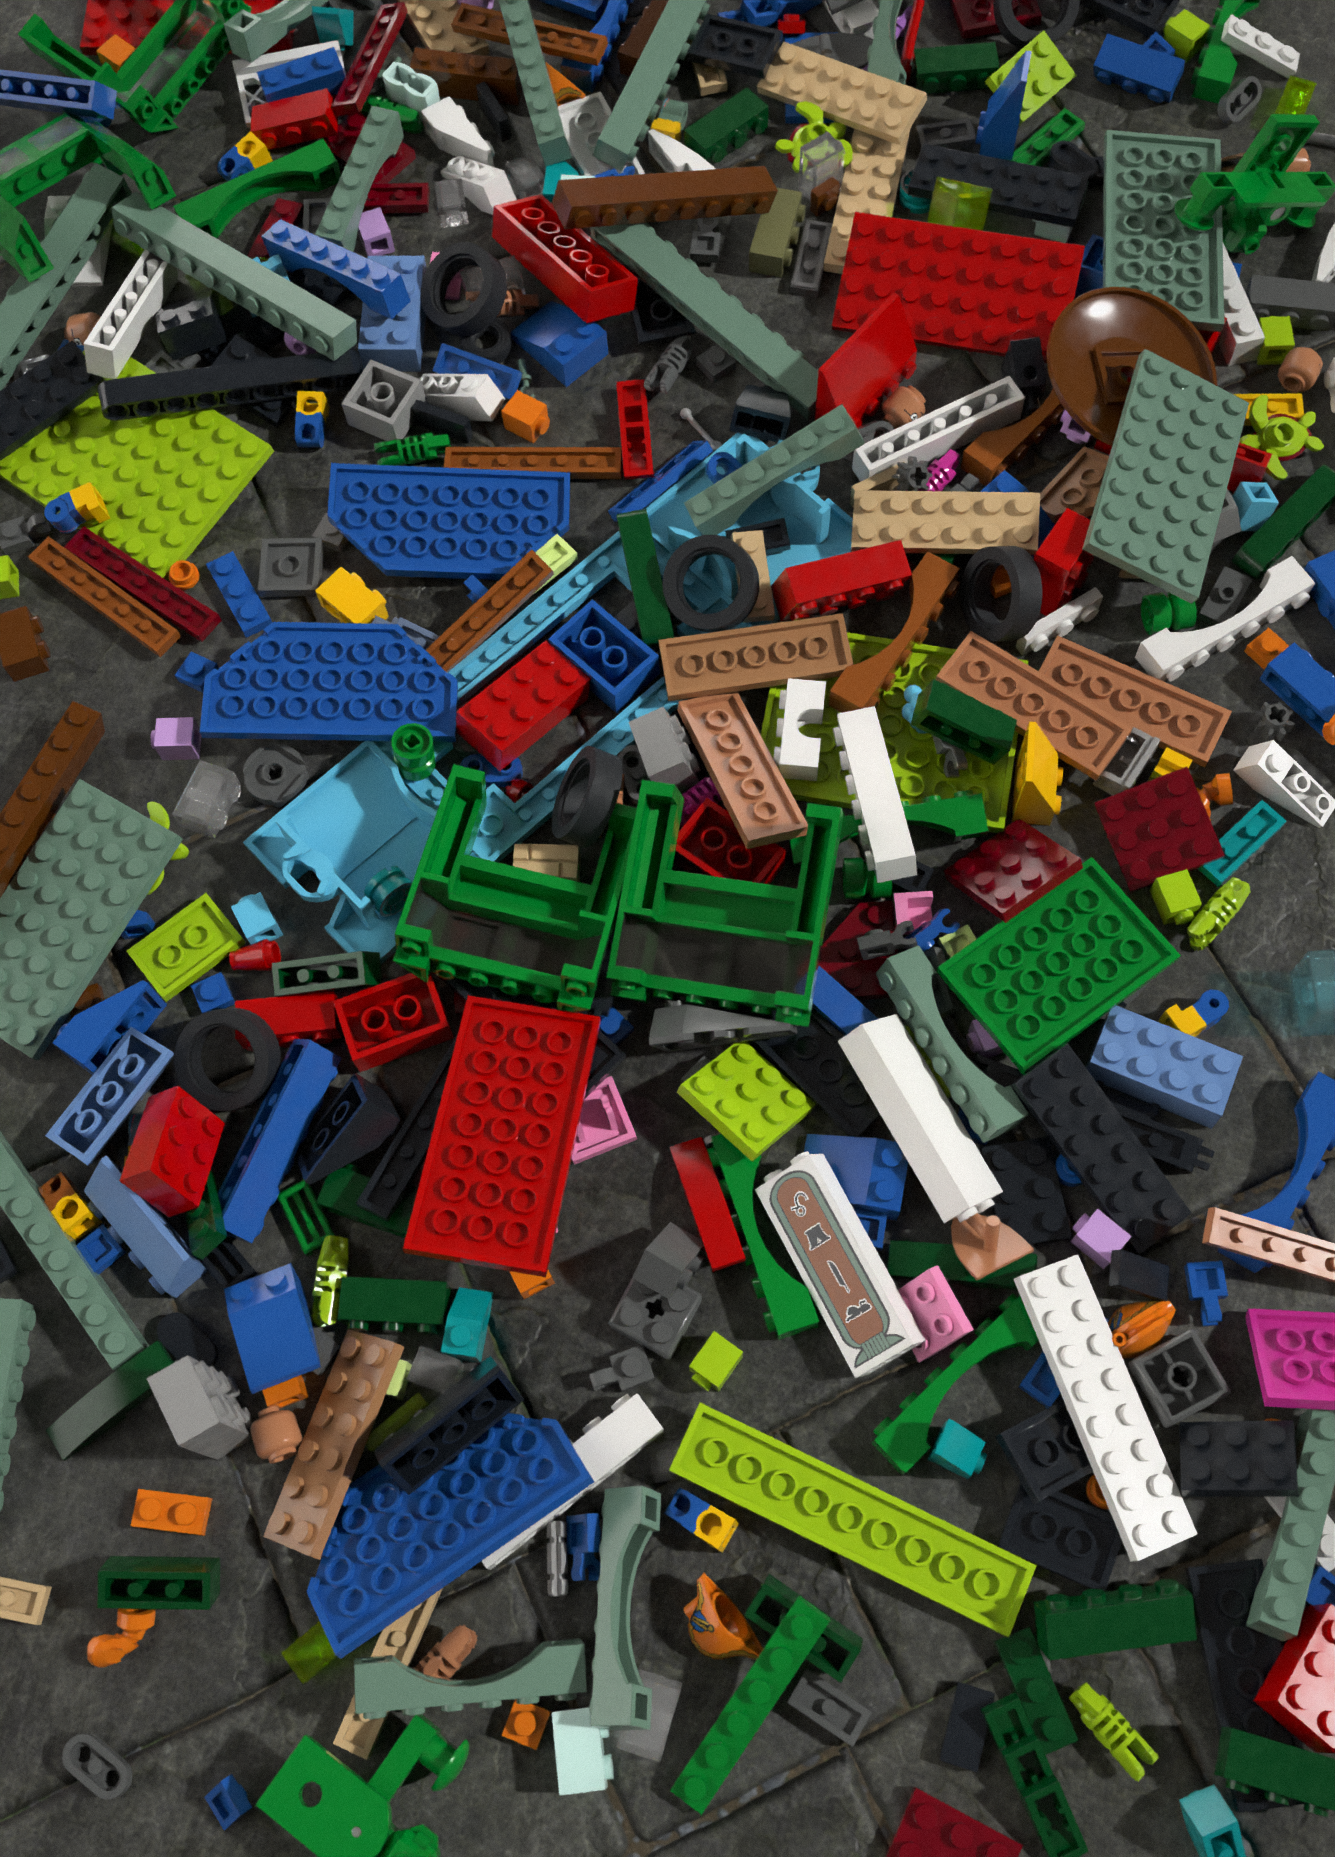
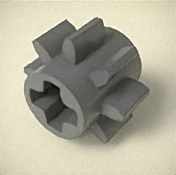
(905, 470)
(1273, 721)

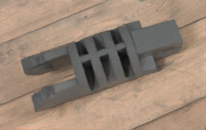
(670, 364)

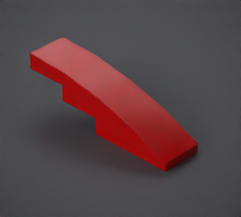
(634, 429)
(707, 1204)

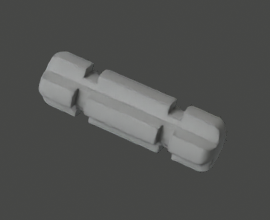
(557, 1559)

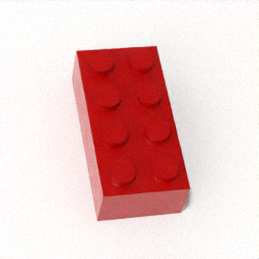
(841, 581)
(522, 705)

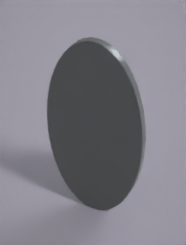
(843, 47)

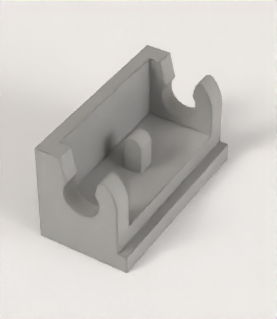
(1128, 763)

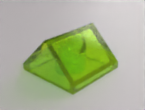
(959, 204)

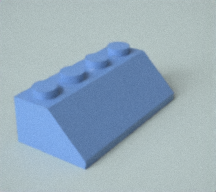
(110, 1096)
(144, 1230)

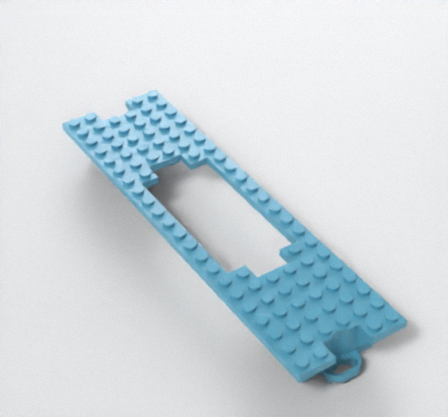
(373, 819)

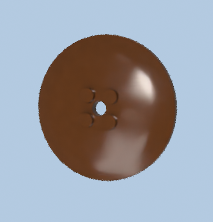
(1104, 336)

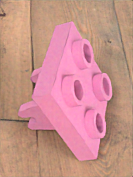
(602, 1123)
(935, 1312)

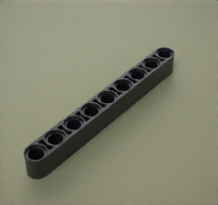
(226, 385)

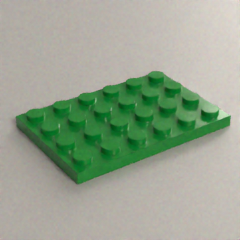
(1058, 965)

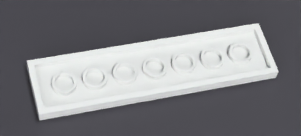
(1105, 1408)

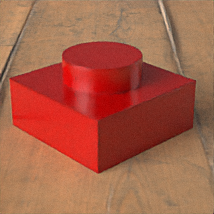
(791, 24)

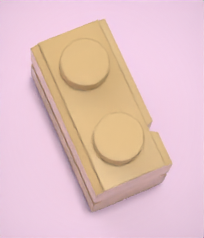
(549, 859)

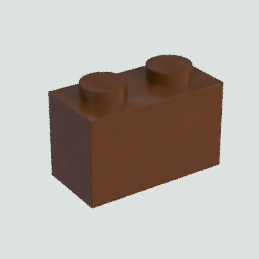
(21, 644)

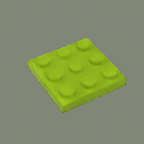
(746, 1099)

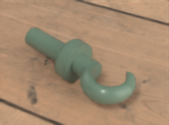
(526, 379)

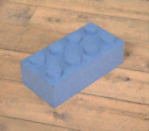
(400, 339)
(1163, 1066)

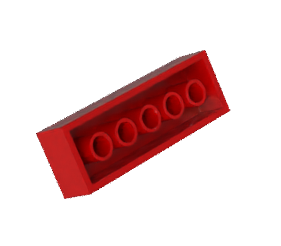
(564, 260)

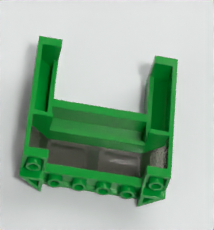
(505, 921)
(718, 933)

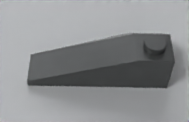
(693, 1027)

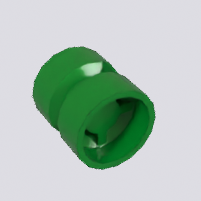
(1165, 612)
(413, 751)
(859, 880)

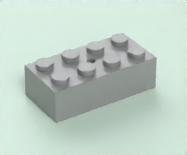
(201, 1407)

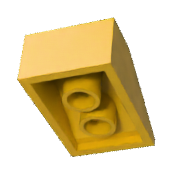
(1036, 779)

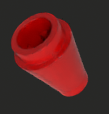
(256, 956)

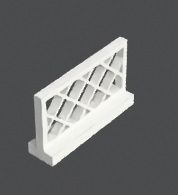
(247, 72)

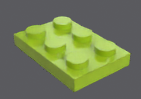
(1046, 74)
(185, 947)

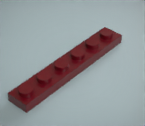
(369, 59)
(144, 584)

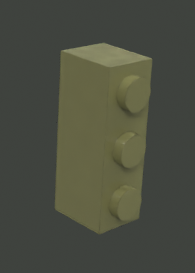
(776, 234)

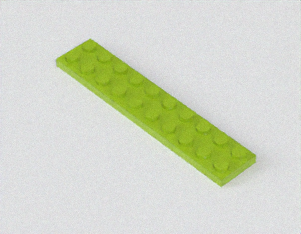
(854, 1519)

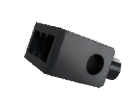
(1026, 368)
(761, 413)

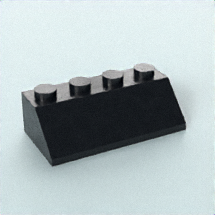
(448, 1425)

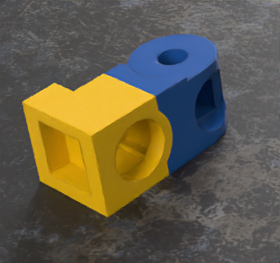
(243, 157)
(310, 419)
(76, 508)
(1199, 1016)
(701, 1519)

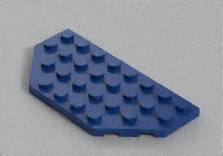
(447, 518)
(329, 686)
(403, 1548)

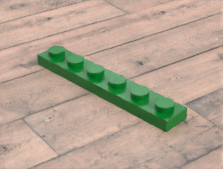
(750, 1704)

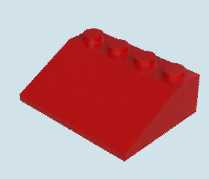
(868, 364)

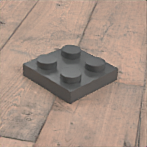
(290, 567)

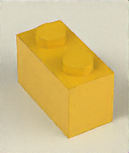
(349, 599)

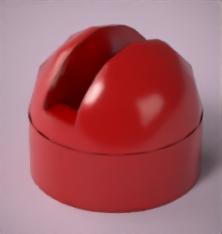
(517, 789)

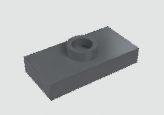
(1225, 597)

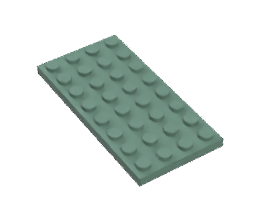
(1141, 233)
(1166, 476)
(72, 909)

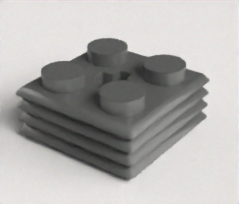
(657, 1334)
(1202, 1383)

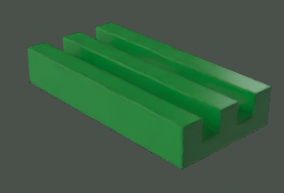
(318, 1240)

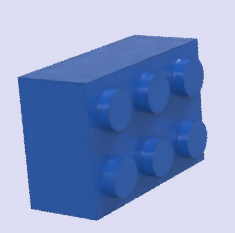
(607, 654)

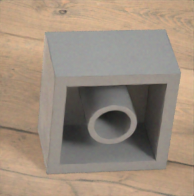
(383, 401)
(665, 749)

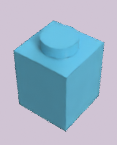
(1254, 504)
(256, 918)

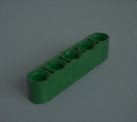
(1287, 524)
(644, 577)

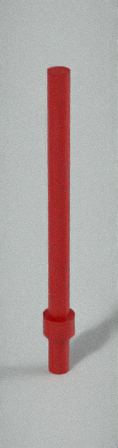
(911, 35)

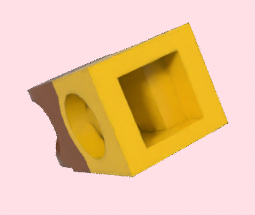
(68, 1206)

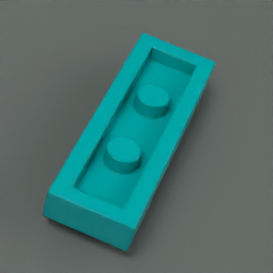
(1243, 841)

